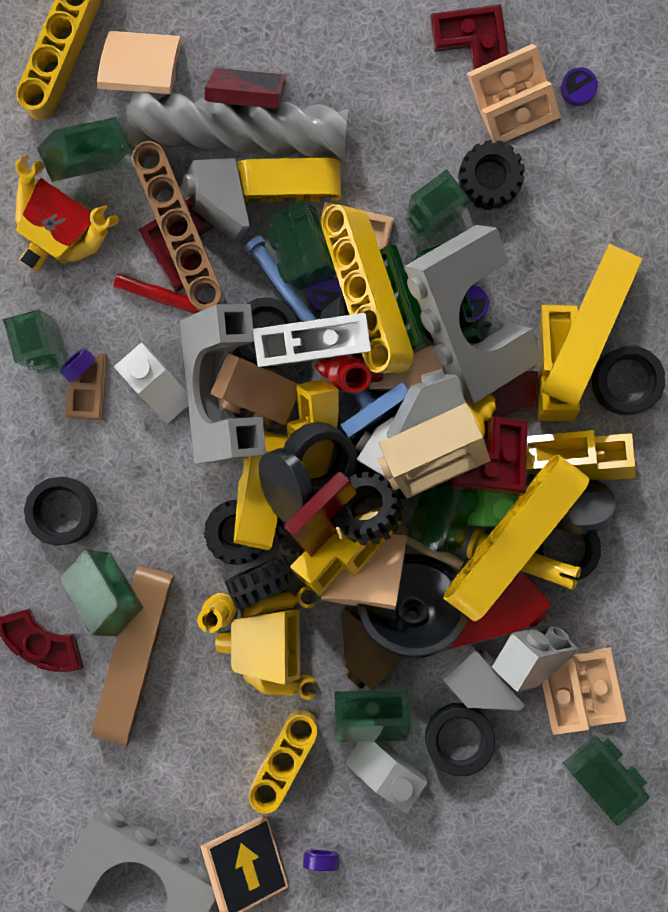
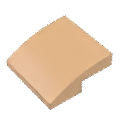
(139, 62)
(514, 94)
(376, 582)
(584, 693)

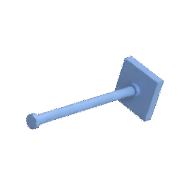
(372, 411)

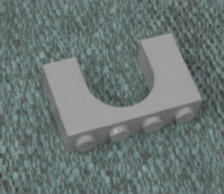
(439, 285)
(205, 343)
(111, 842)

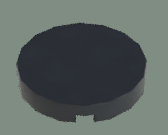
(284, 483)
(591, 510)

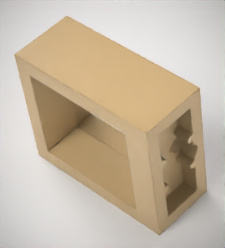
(433, 452)

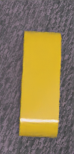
(290, 178)
(279, 777)

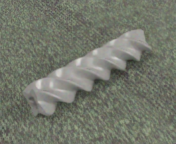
(246, 129)

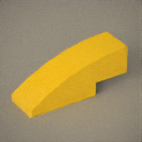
(553, 329)
(316, 403)
(595, 456)
(254, 516)
(334, 557)

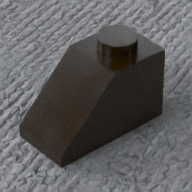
(363, 657)

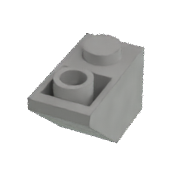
(533, 656)
(478, 684)

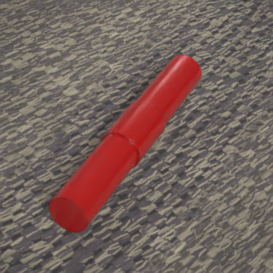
(155, 293)

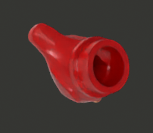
(347, 373)

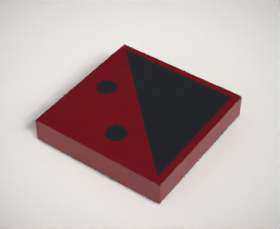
(245, 88)

